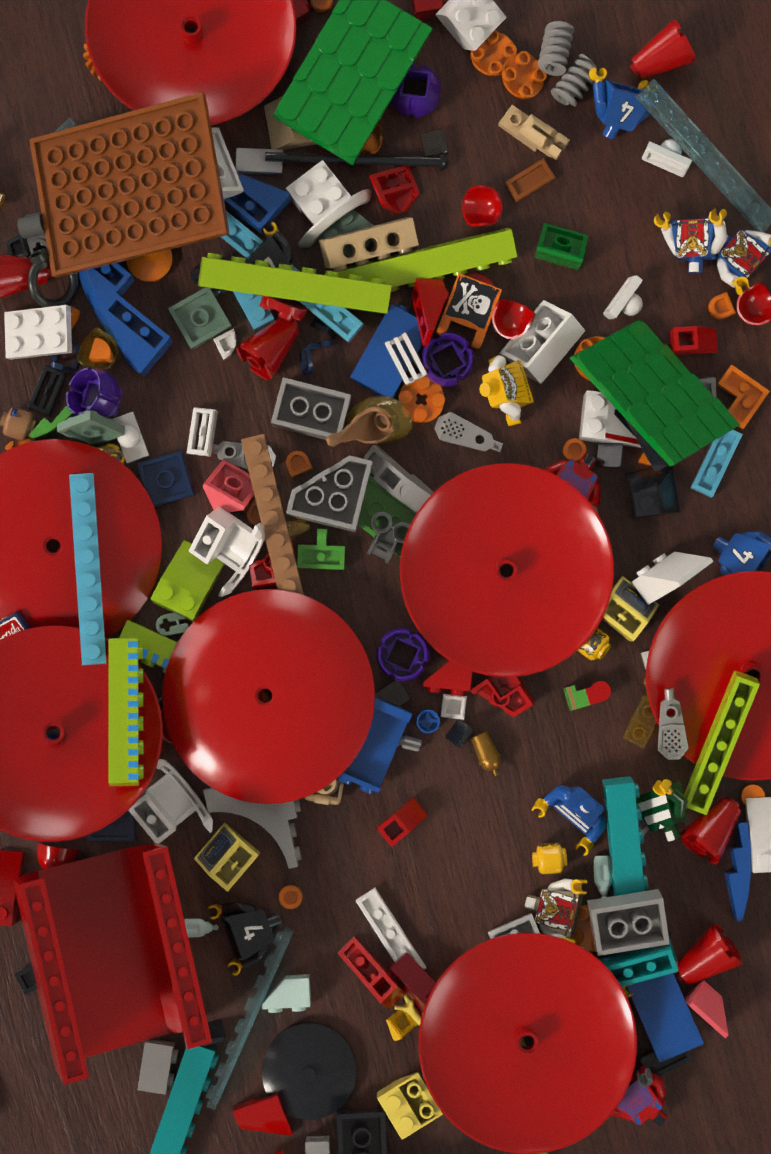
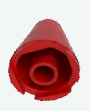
(663, 53)
(15, 272)
(269, 347)
(711, 832)
(708, 957)

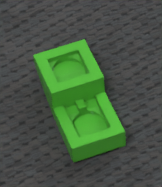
(46, 429)

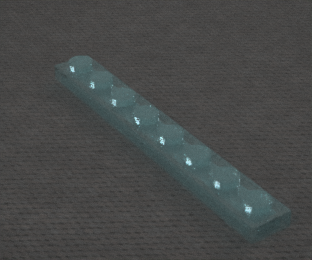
(705, 155)
(244, 1026)

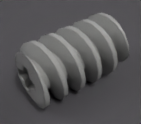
(555, 48)
(574, 81)

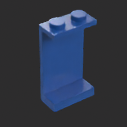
(376, 368)
(379, 747)
(665, 1016)

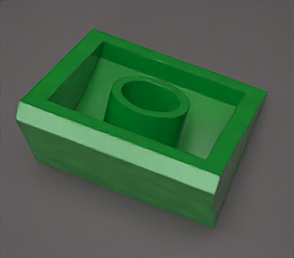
(561, 246)

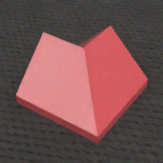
(229, 488)
(708, 1005)

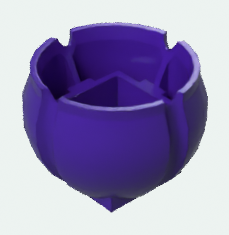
(418, 105)
(441, 344)
(94, 391)
(406, 636)

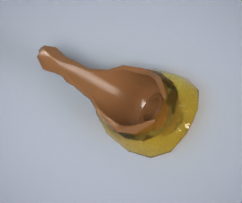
(374, 422)

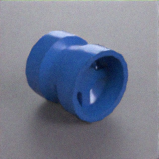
(428, 721)

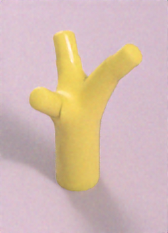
(410, 1008)

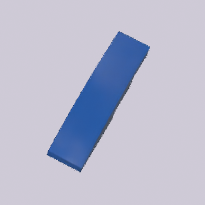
(739, 878)

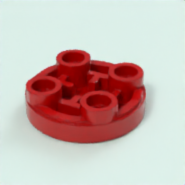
(287, 308)

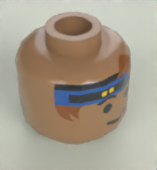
(17, 423)

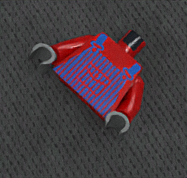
(579, 477)
(643, 1098)

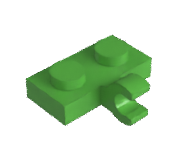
(321, 555)

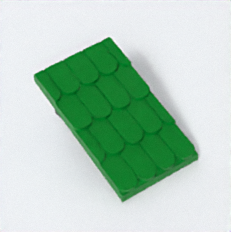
(352, 75)
(655, 394)

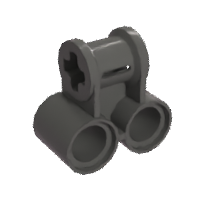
(32, 229)
(385, 538)

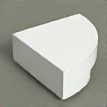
(226, 343)

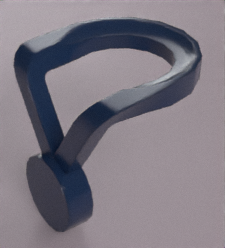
(75, 366)
(308, 371)

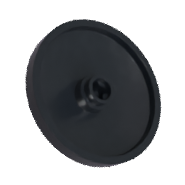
(309, 1070)

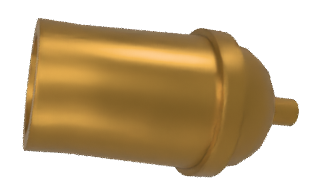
(487, 753)

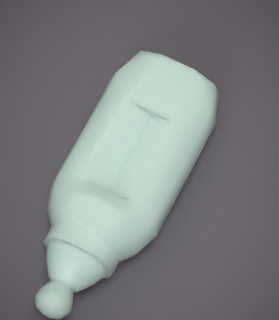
(602, 874)
(198, 927)

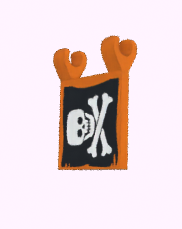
(471, 306)

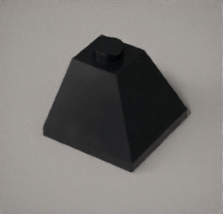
(652, 493)

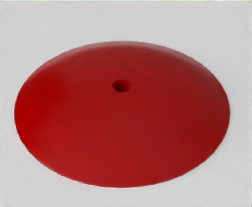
(152, 59)
(38, 509)
(556, 581)
(696, 651)
(316, 708)
(62, 784)
(535, 1093)

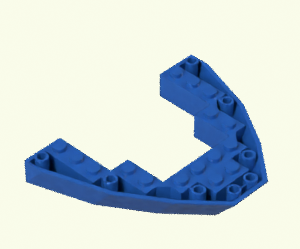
(137, 337)

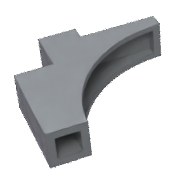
(271, 817)

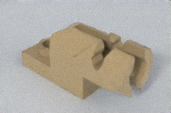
(533, 132)

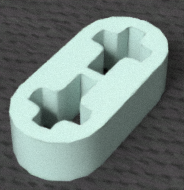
(172, 617)

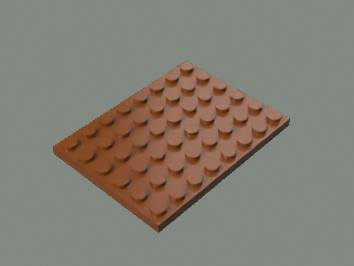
(129, 185)

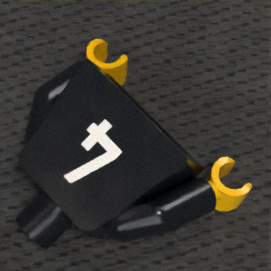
(273, 249)
(247, 932)

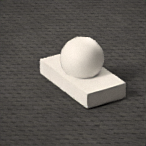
(667, 157)
(625, 299)
(132, 442)

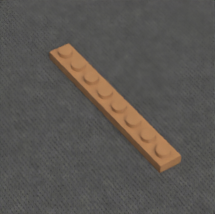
(271, 514)

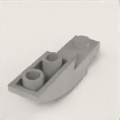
(397, 480)

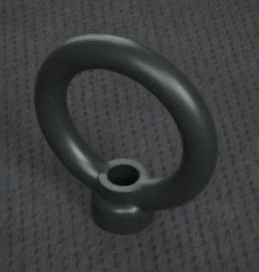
(40, 260)

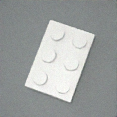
(38, 332)

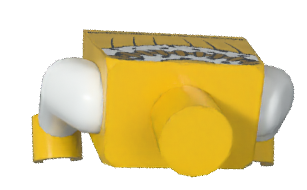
(506, 388)

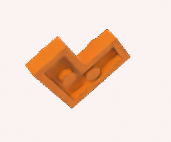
(747, 392)

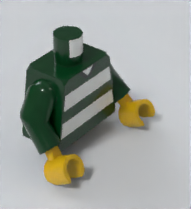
(664, 808)

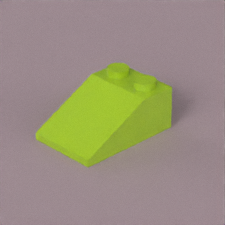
(186, 583)

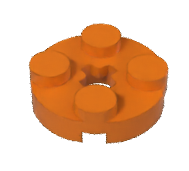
(435, 400)

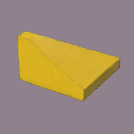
(400, 1024)

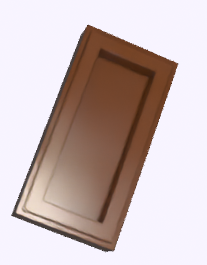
(529, 180)

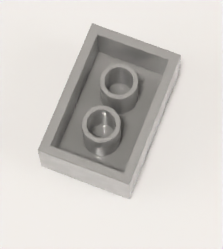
(310, 409)
(628, 922)

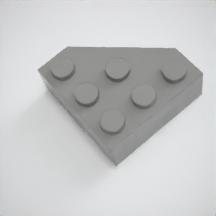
(333, 495)

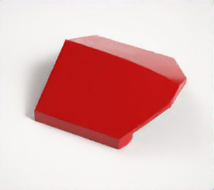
(395, 188)

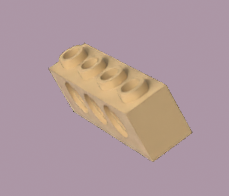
(404, 241)

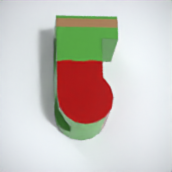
(596, 693)

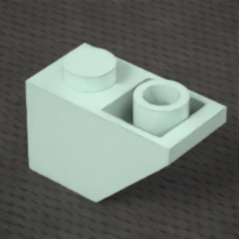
(290, 993)

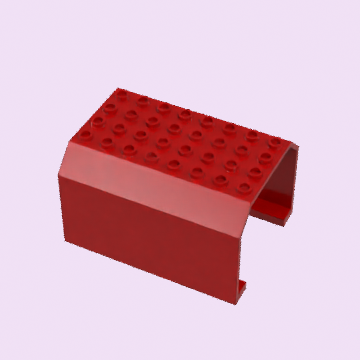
(110, 955)

